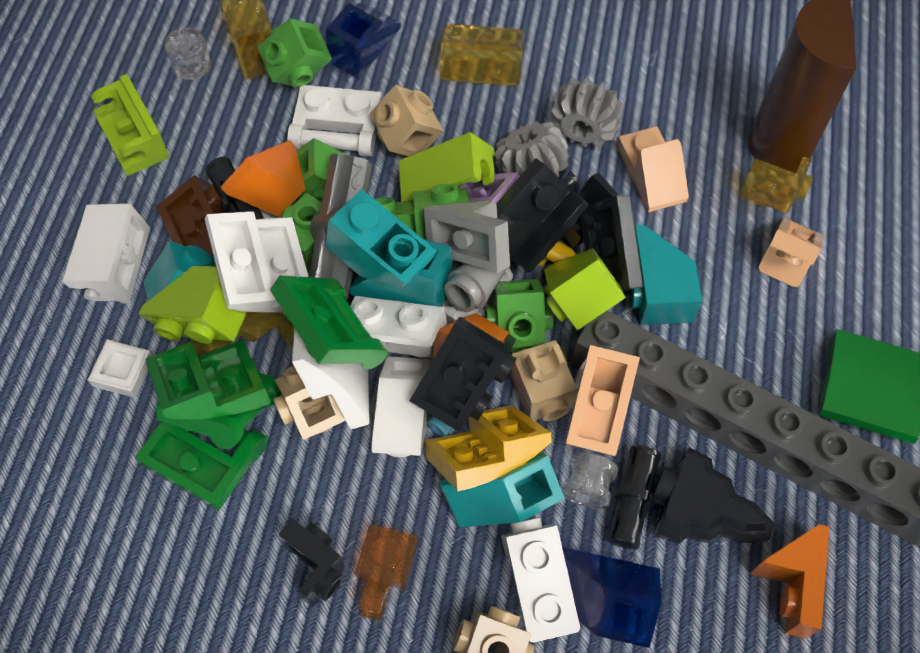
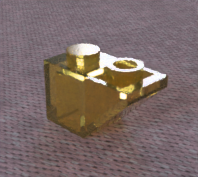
(247, 29)

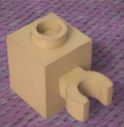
(543, 381)

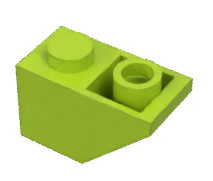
(581, 288)
(193, 309)

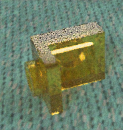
(776, 186)

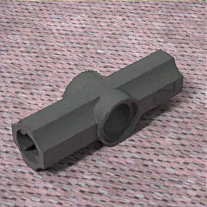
(343, 181)

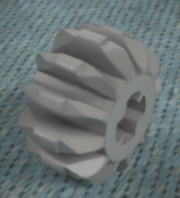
(586, 112)
(532, 142)

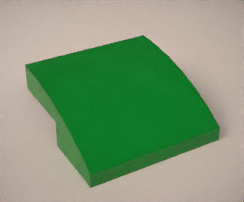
(207, 384)
(872, 386)

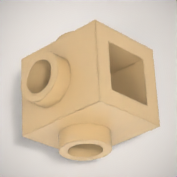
(406, 121)
(298, 407)
(485, 629)

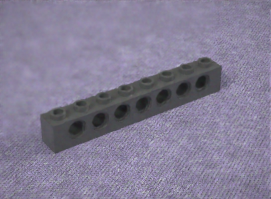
(764, 427)

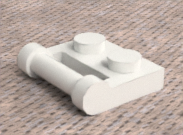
(335, 111)

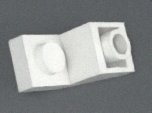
(398, 423)

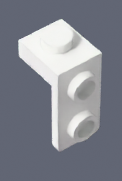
(541, 579)

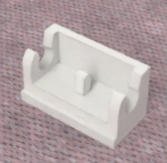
(107, 252)

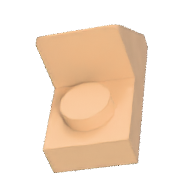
(655, 168)
(791, 252)
(602, 400)

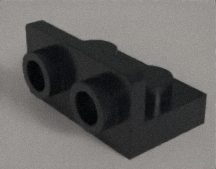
(538, 214)
(611, 233)
(461, 374)

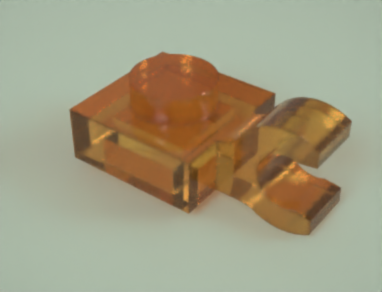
(384, 564)

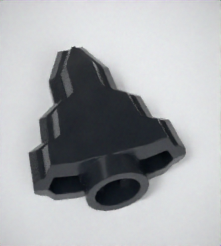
(704, 505)

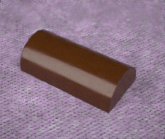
(805, 84)

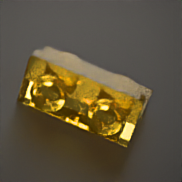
(481, 54)

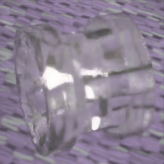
(188, 53)
(590, 480)

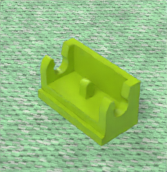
(129, 126)
(450, 162)

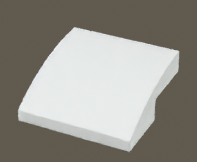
(252, 257)
(344, 381)

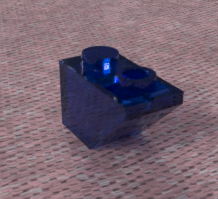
(359, 37)
(615, 596)

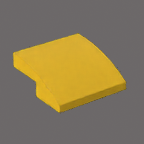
(492, 447)

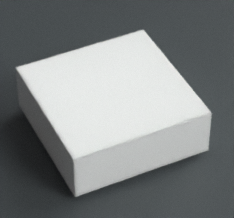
(120, 368)

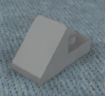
(471, 232)

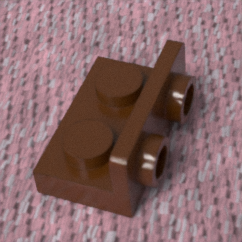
(186, 212)

